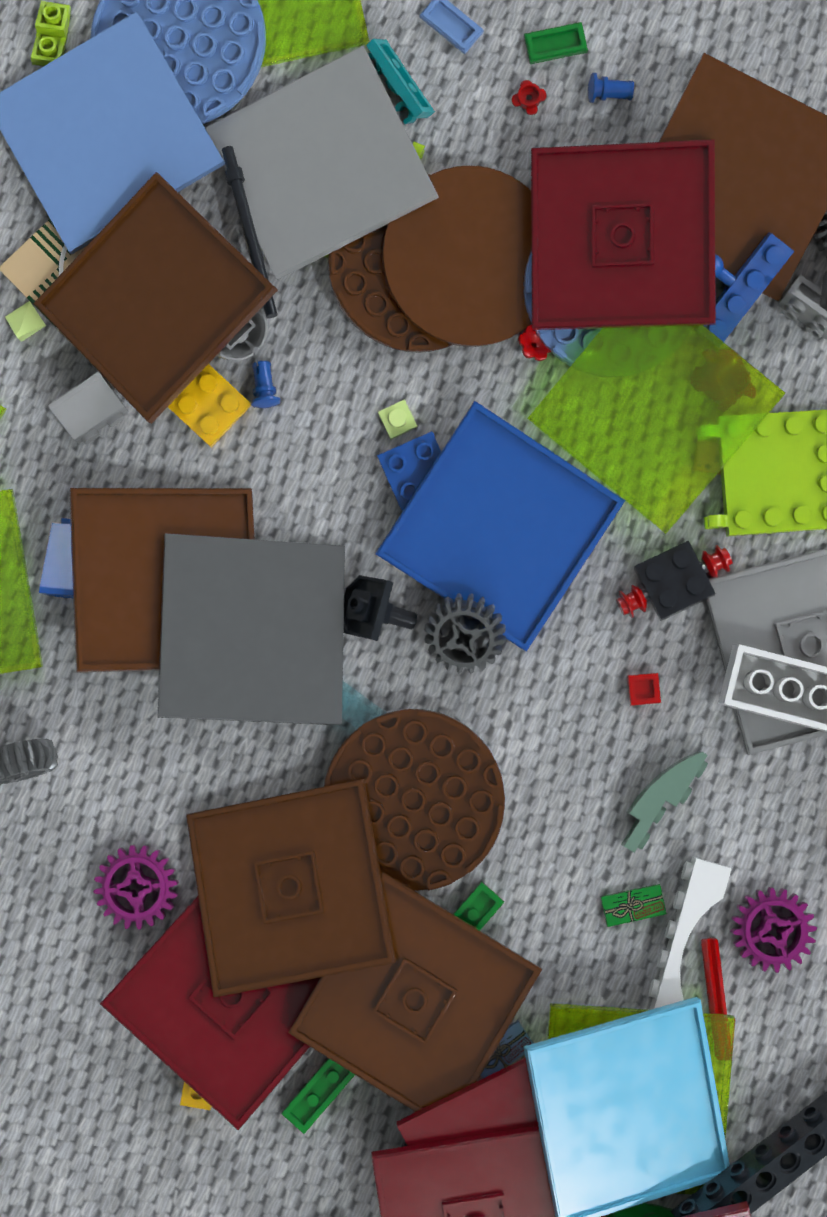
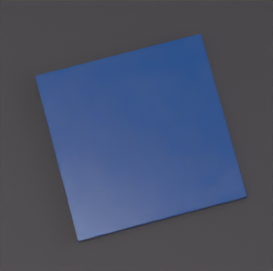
(500, 523)

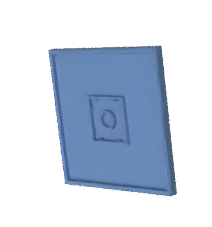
(101, 128)

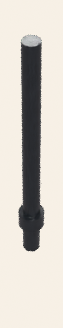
(235, 179)

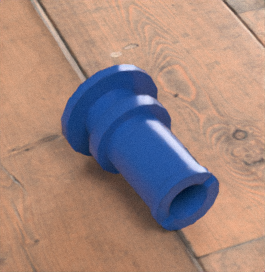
(607, 88)
(264, 389)

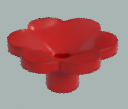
(532, 345)

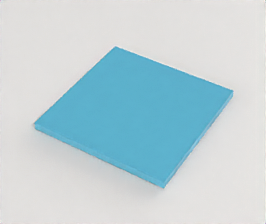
(627, 1110)

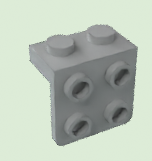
(803, 304)

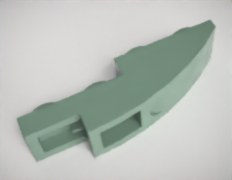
(668, 786)

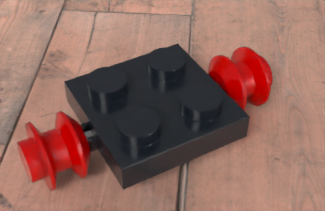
(674, 581)

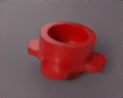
(537, 94)

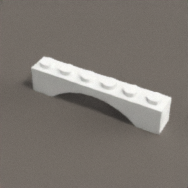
(702, 889)

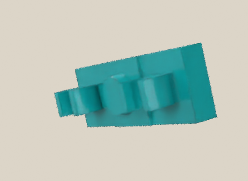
(399, 81)

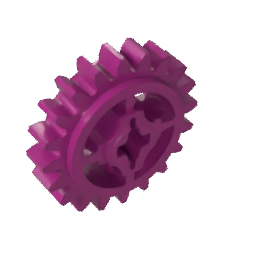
(138, 910)
(783, 954)

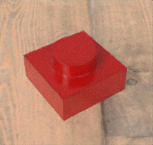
(643, 689)

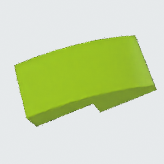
(51, 31)

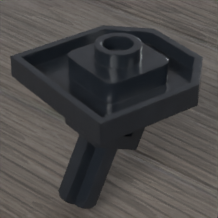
(369, 607)

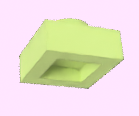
(397, 419)

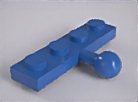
(747, 284)

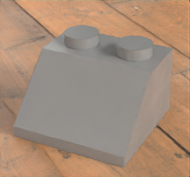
(89, 409)

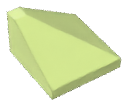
(25, 321)

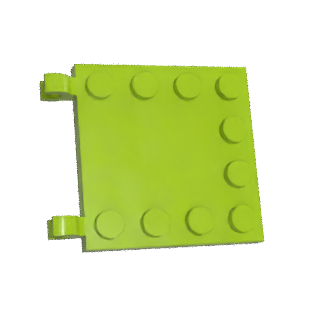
(777, 478)

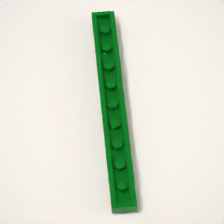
(331, 1077)

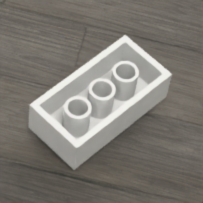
(776, 687)

